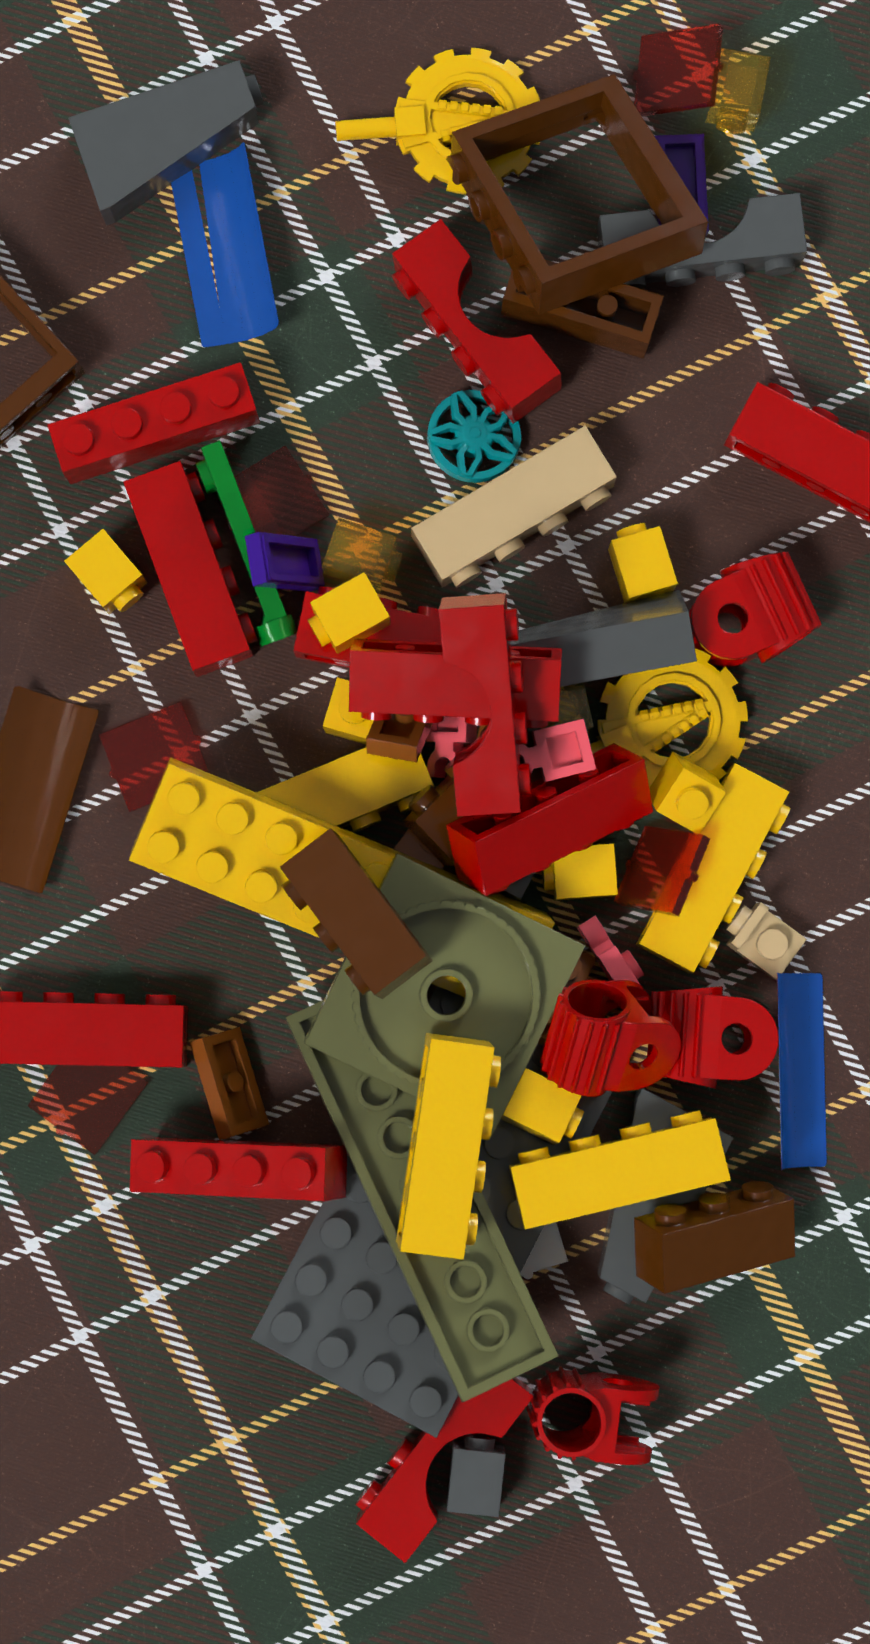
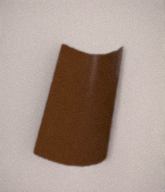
(39, 769)

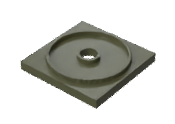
(501, 957)

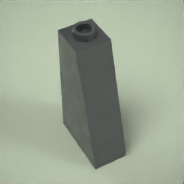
(162, 134)
(618, 639)
(617, 1256)

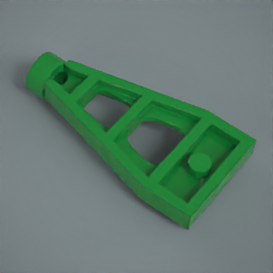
(219, 478)

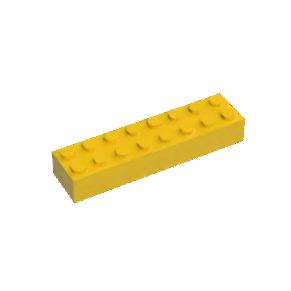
(238, 839)

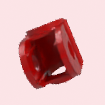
(766, 601)
(700, 1020)
(594, 1052)
(598, 1434)

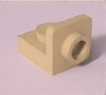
(764, 939)

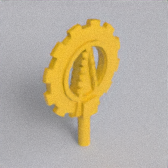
(426, 123)
(653, 728)

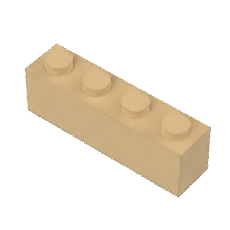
(514, 507)

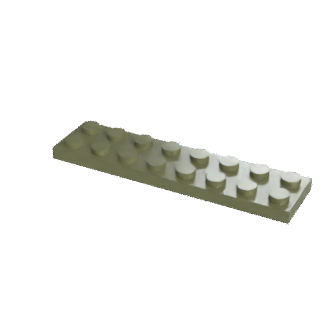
(471, 1305)

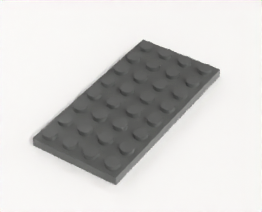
(346, 1299)

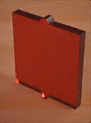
(678, 70)
(279, 496)
(142, 751)
(662, 870)
(87, 1101)

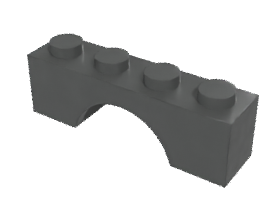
(766, 239)

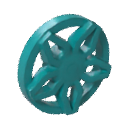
(471, 438)

